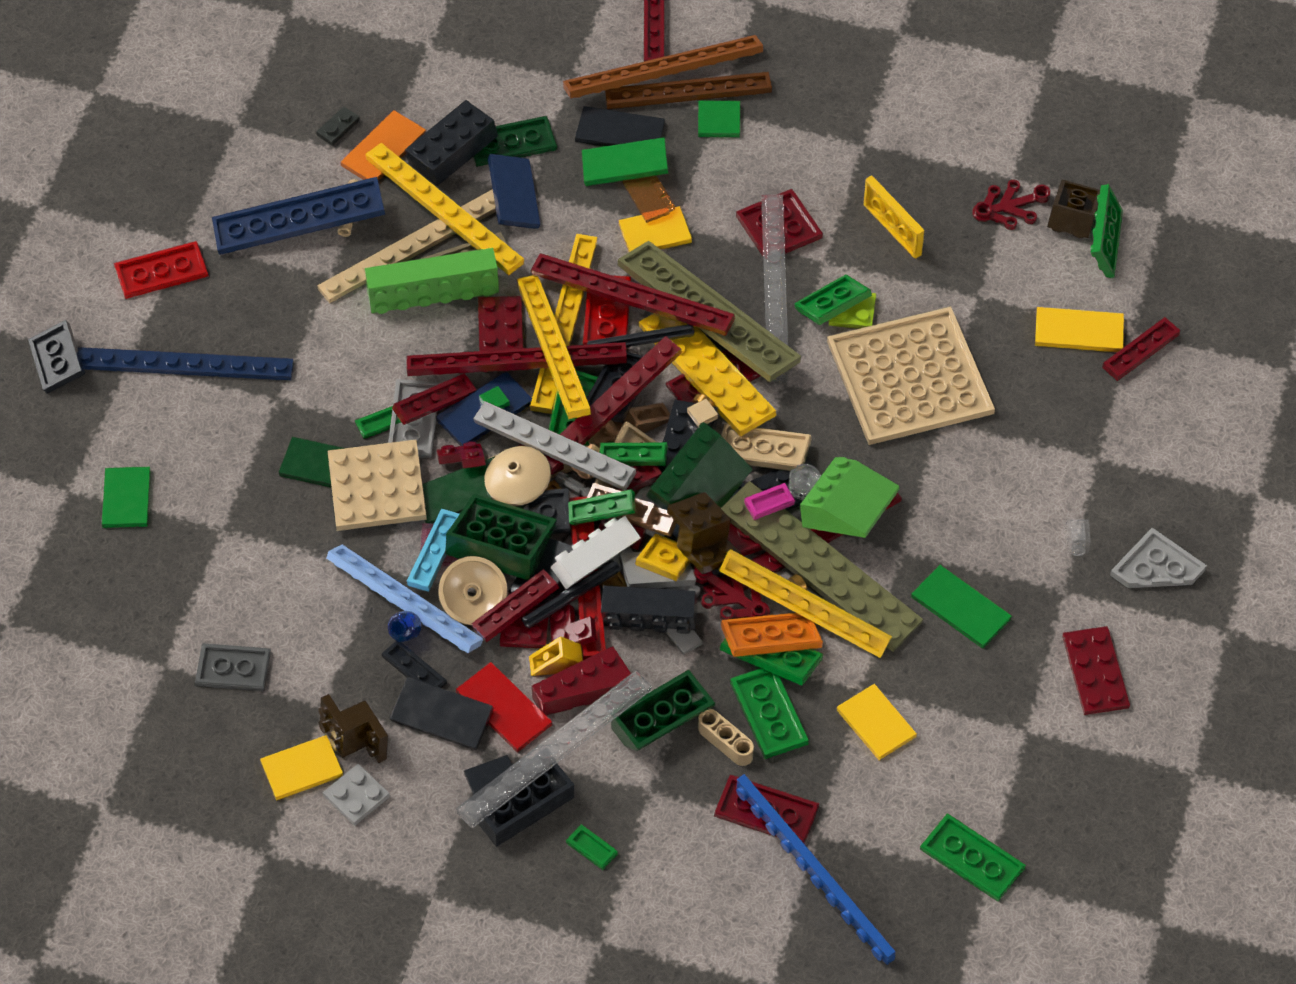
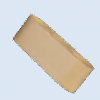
(731, 746)

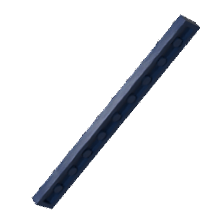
(186, 363)

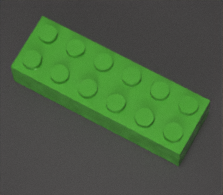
(432, 280)

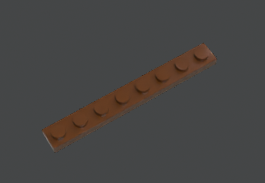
(688, 90)

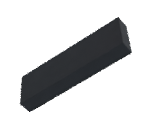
(412, 665)

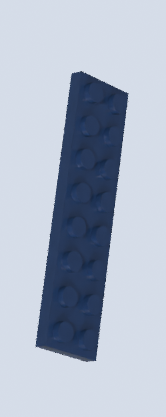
(298, 215)

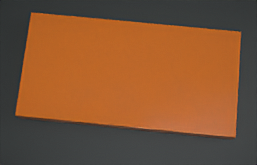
(394, 132)
(770, 634)

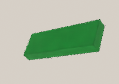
(637, 453)
(601, 507)

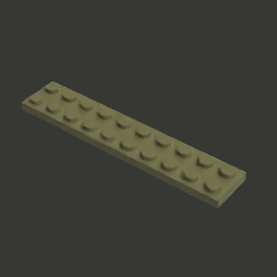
(745, 338)
(823, 568)

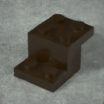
(702, 531)
(353, 729)

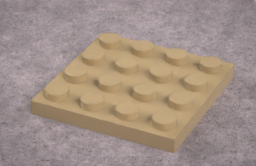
(376, 485)

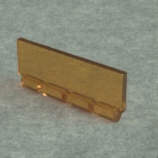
(649, 197)

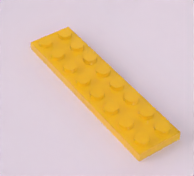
(716, 378)

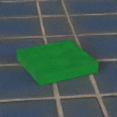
(719, 119)

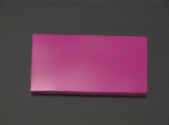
(769, 501)

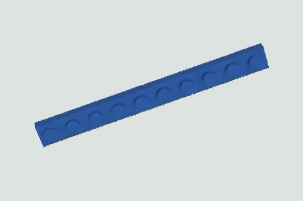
(819, 876)

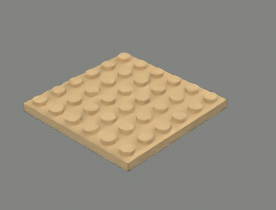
(910, 375)

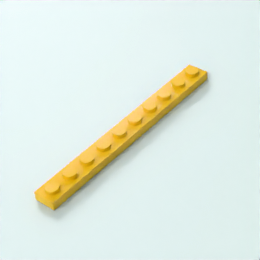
(443, 207)
(566, 318)
(553, 347)

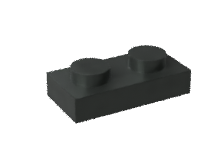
(338, 126)

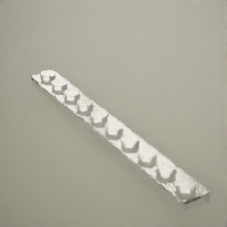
(774, 270)
(553, 749)

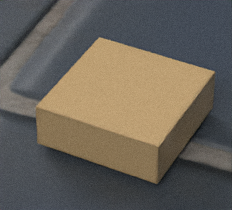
(702, 412)

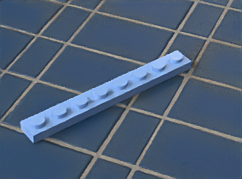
(404, 598)

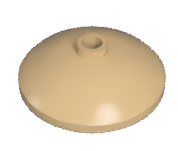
(522, 483)
(466, 574)

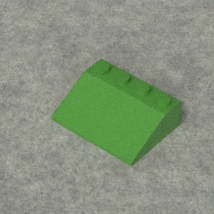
(847, 499)

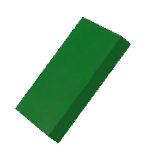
(832, 299)
(126, 497)

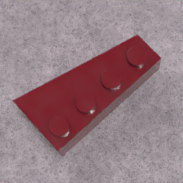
(580, 683)

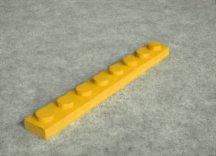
(805, 603)

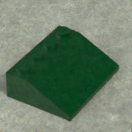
(702, 465)
(502, 534)

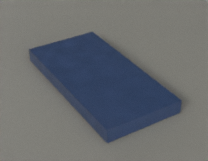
(513, 191)
(459, 418)

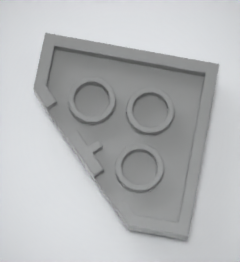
(1157, 563)

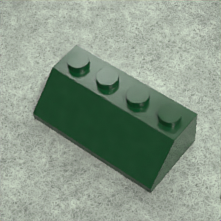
(662, 711)

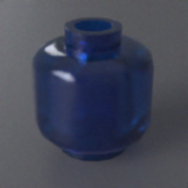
(404, 626)

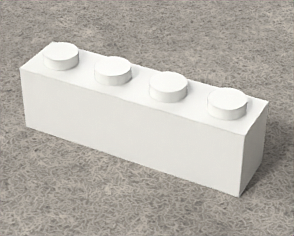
(595, 552)

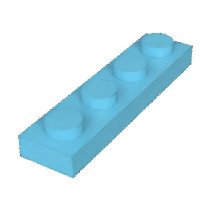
(432, 553)

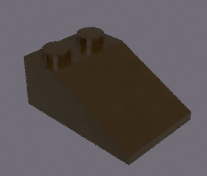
(1074, 209)

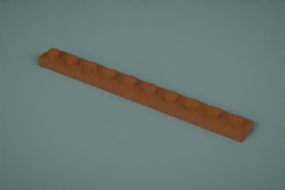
(662, 66)

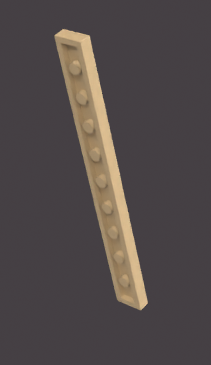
(403, 249)

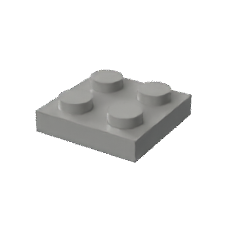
(356, 794)

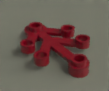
(1008, 205)
(733, 595)

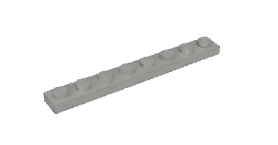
(555, 446)

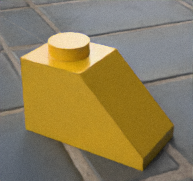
(555, 657)

